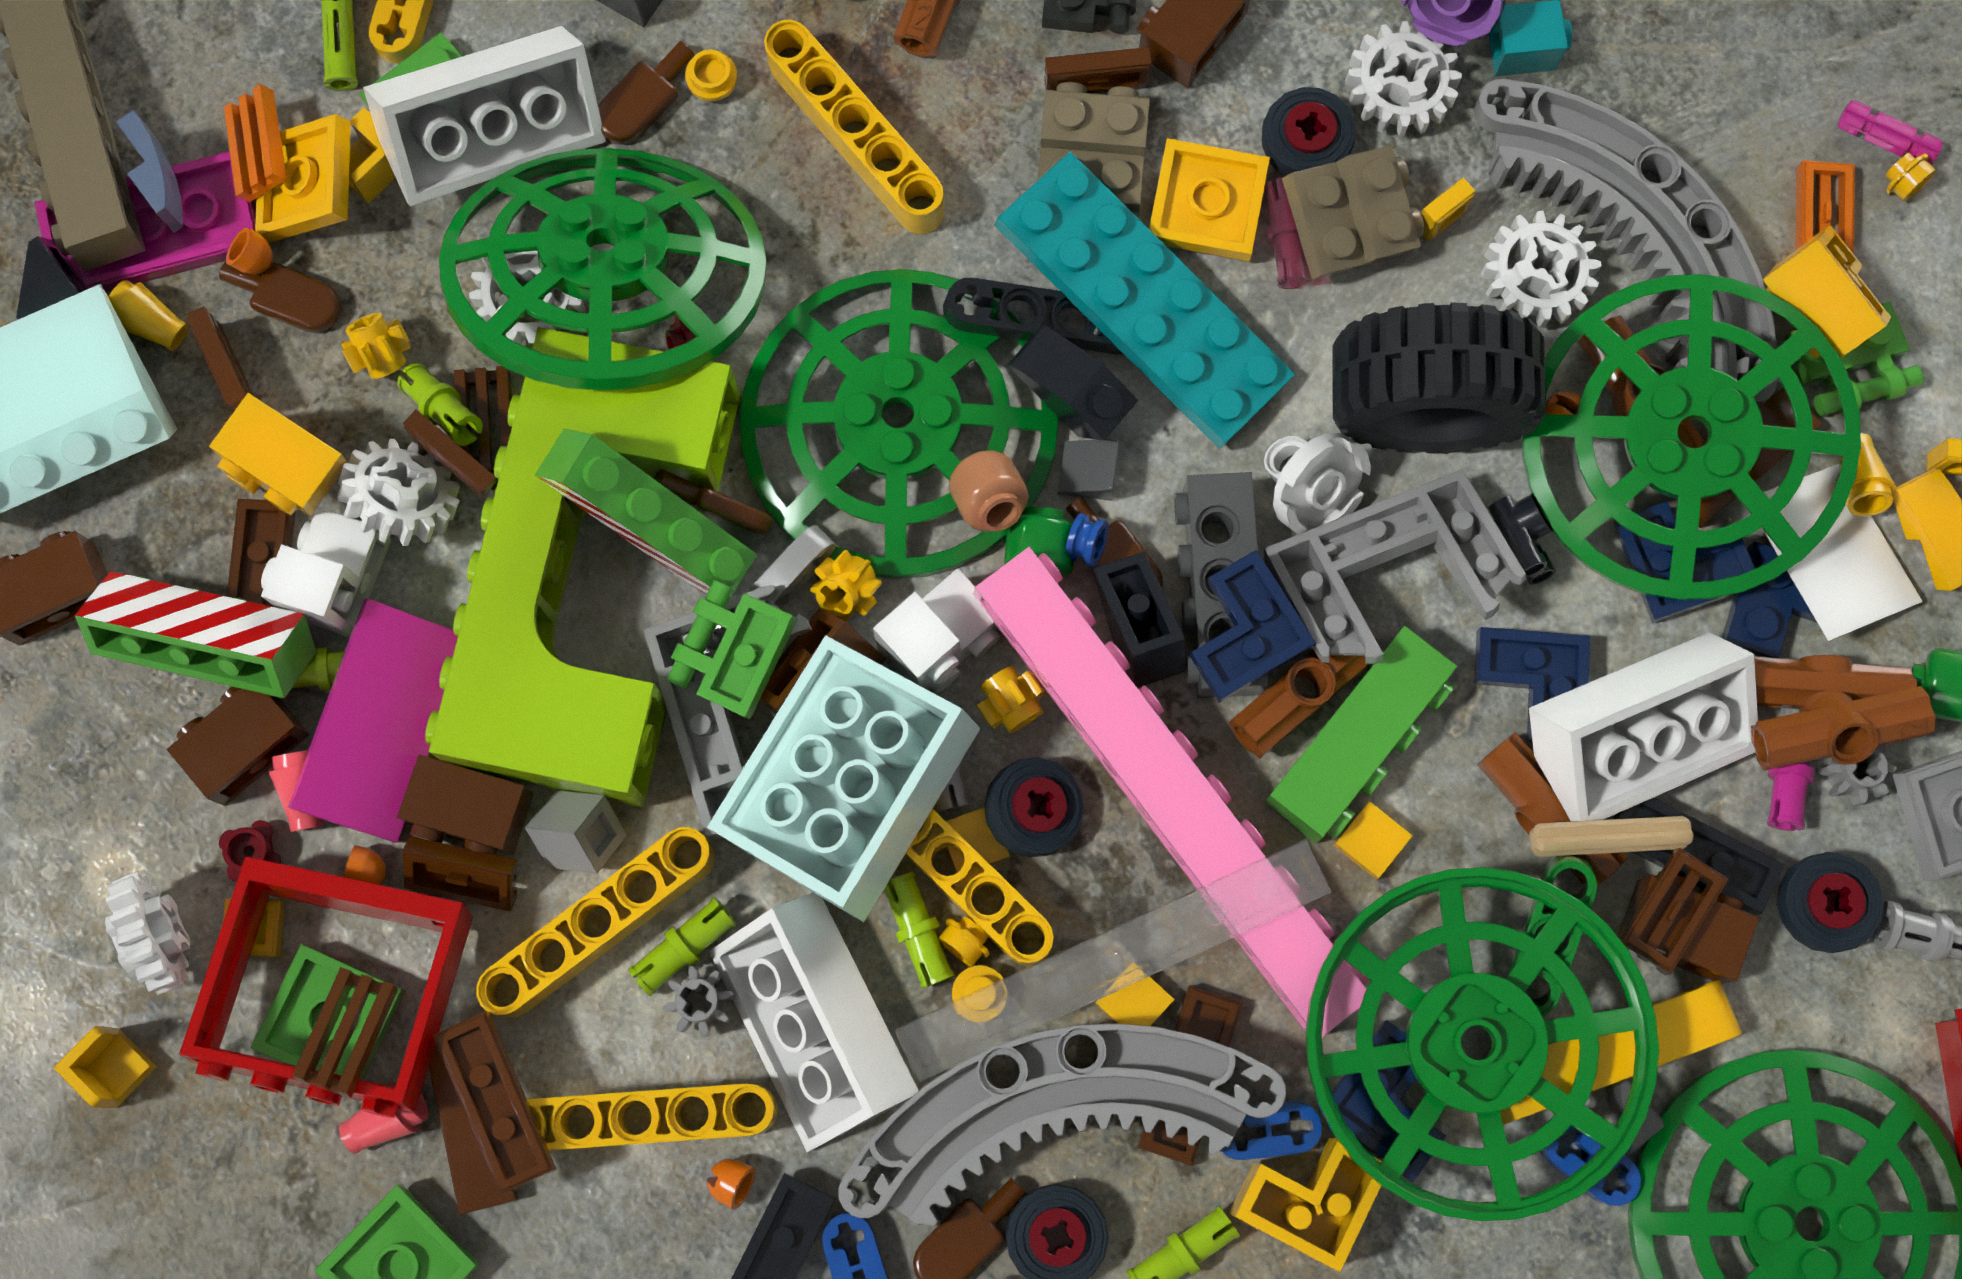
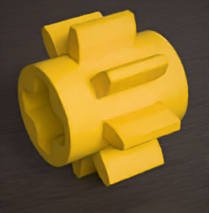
(375, 345)
(846, 586)
(1011, 699)

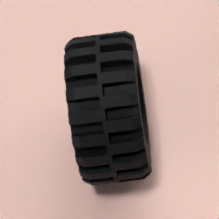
(1439, 378)

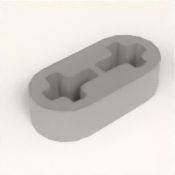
(796, 564)

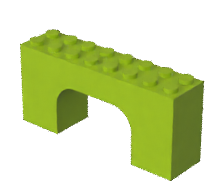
(506, 693)

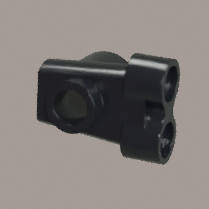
(1522, 527)

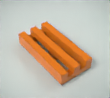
(249, 147)
(1804, 200)

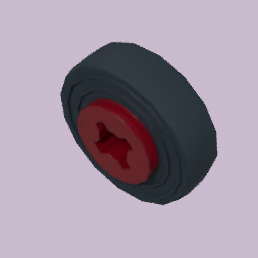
(1299, 150)
(1016, 817)
(1812, 914)
(1046, 1213)

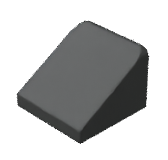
(1089, 468)
(1617, 1096)

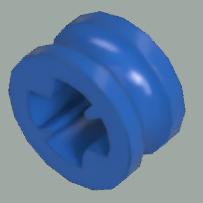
(1087, 539)

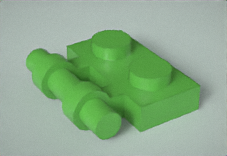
(1873, 353)
(744, 656)

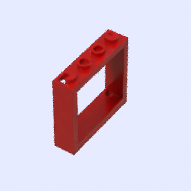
(233, 949)

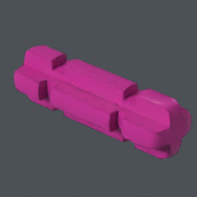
(1888, 132)

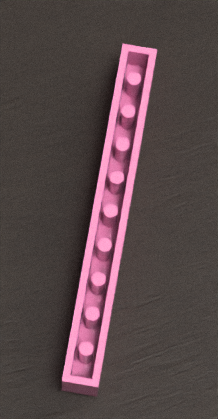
(1157, 771)

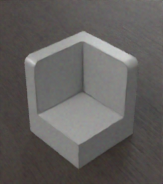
(576, 831)

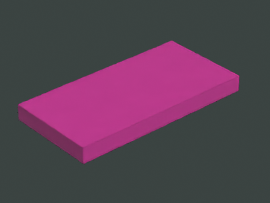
(209, 225)
(374, 722)

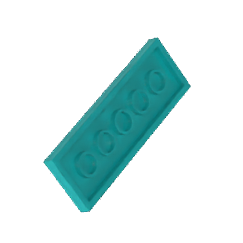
(1144, 299)

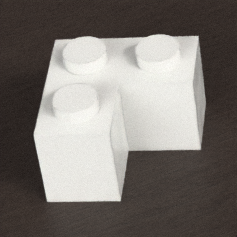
(327, 572)
(936, 633)

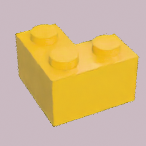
(1827, 290)
(277, 455)
(1314, 1218)

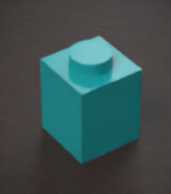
(1529, 38)

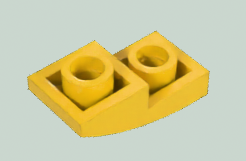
(1933, 514)

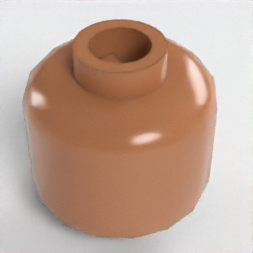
(988, 491)

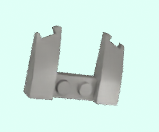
(1436, 513)
(701, 726)

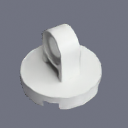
(1317, 480)

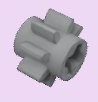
(1871, 776)
(684, 1006)

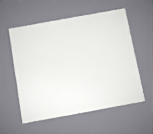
(1852, 571)

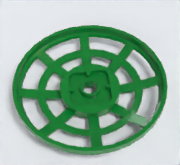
(602, 276)
(867, 439)
(1693, 473)
(1517, 1048)
(1794, 1181)

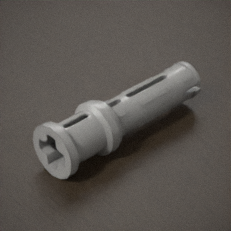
(1929, 935)

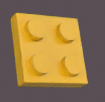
(316, 180)
(1209, 199)

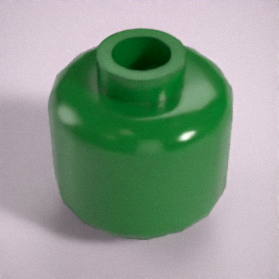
(1044, 532)
(1943, 682)

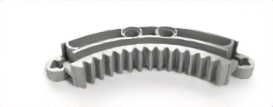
(1597, 165)
(966, 1117)

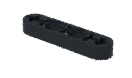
(1044, 302)

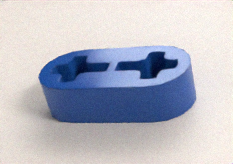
(1281, 1144)
(1569, 1163)
(868, 1250)

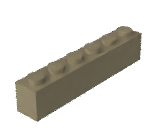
(70, 132)

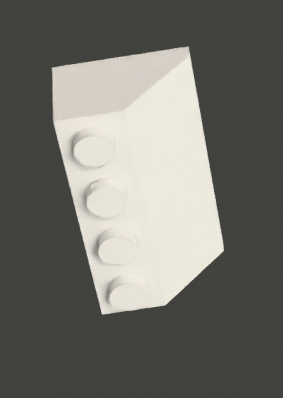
(485, 113)
(1647, 727)
(813, 1020)

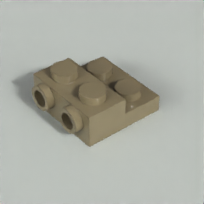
(1101, 132)
(1353, 212)

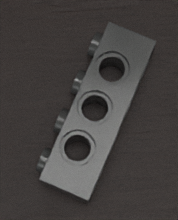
(1225, 501)

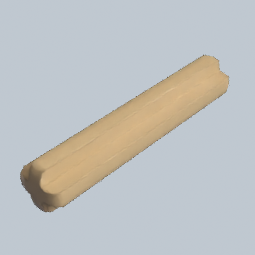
(1610, 836)

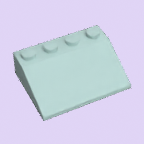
(71, 397)
(845, 777)

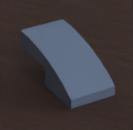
(155, 175)

